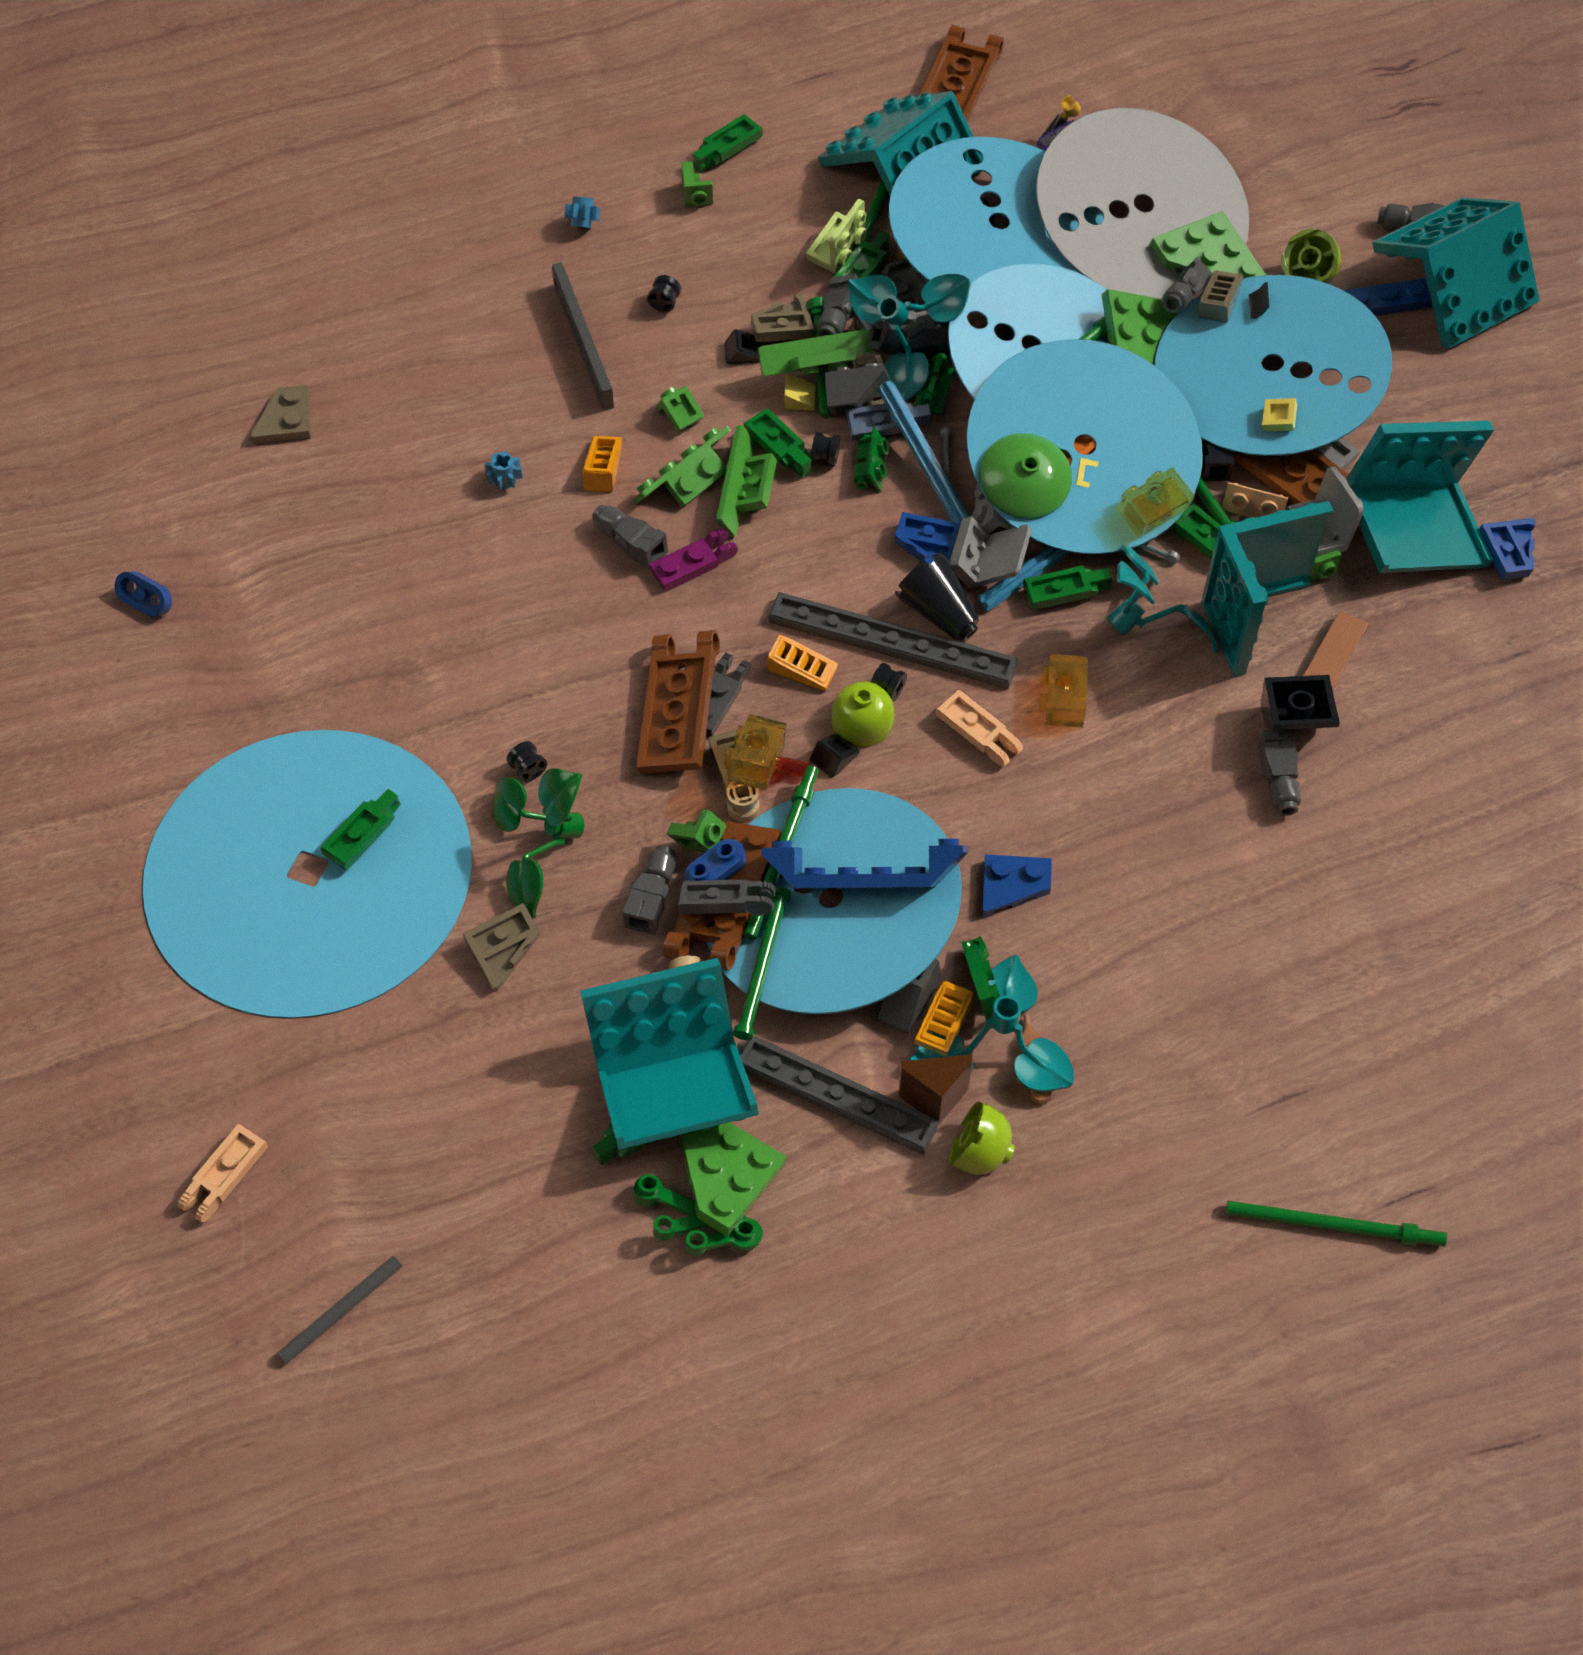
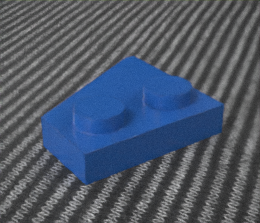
(926, 536)
(1511, 547)
(1014, 881)

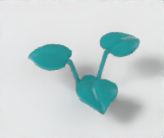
(876, 300)
(1131, 612)
(1042, 1064)

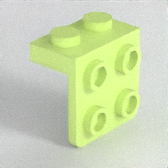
(839, 238)

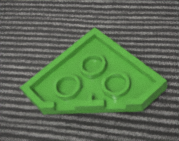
(1212, 242)
(1135, 322)
(727, 1172)

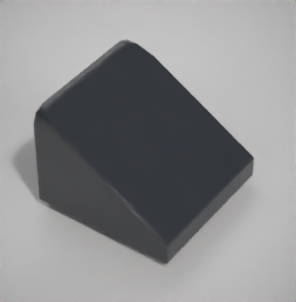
(741, 348)
(833, 754)

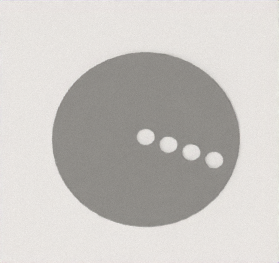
(1125, 156)

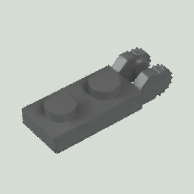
(724, 690)
(726, 897)

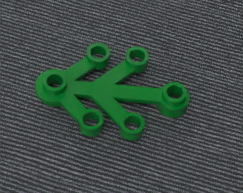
(651, 1197)

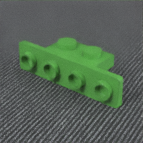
(813, 353)
(691, 475)
(746, 481)

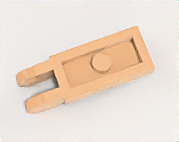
(978, 727)
(223, 1171)

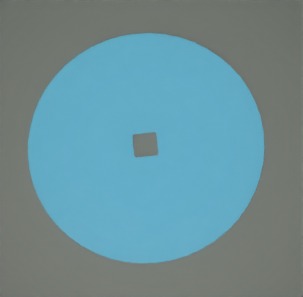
(288, 948)

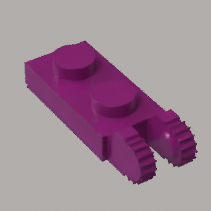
(693, 560)

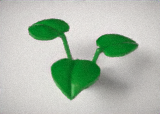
(557, 795)

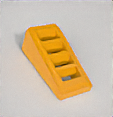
(602, 466)
(795, 650)
(954, 1000)

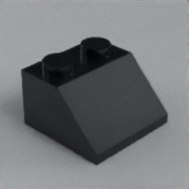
(1298, 703)

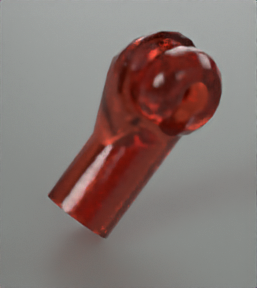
(787, 767)

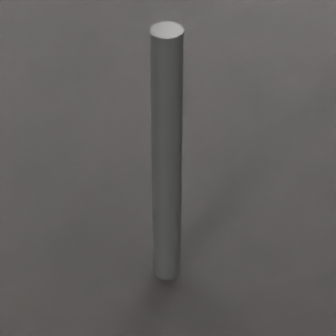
(340, 1309)

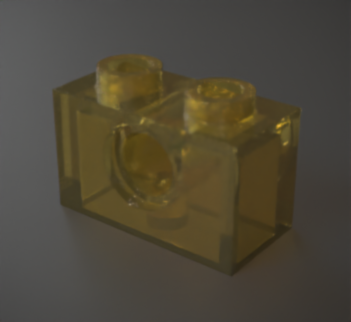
(1143, 514)
(1067, 674)
(756, 751)

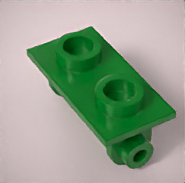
(937, 385)
(873, 451)

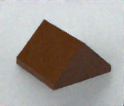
(935, 1083)

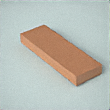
(1337, 647)

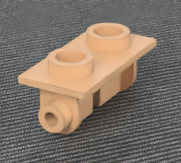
(1252, 502)

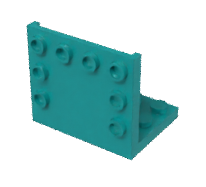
(902, 133)
(1472, 263)
(1413, 496)
(1256, 562)
(667, 1053)

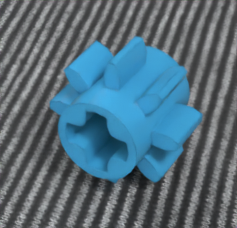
(582, 212)
(503, 470)

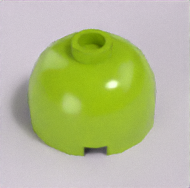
(1312, 256)
(863, 714)
(983, 1142)

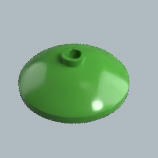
(1023, 490)

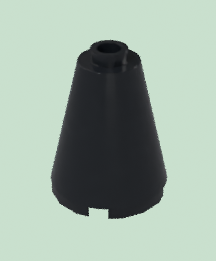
(927, 337)
(939, 598)

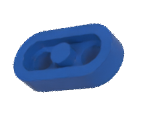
(145, 595)
(716, 864)

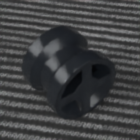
(664, 293)
(884, 338)
(825, 448)
(890, 680)
(526, 761)

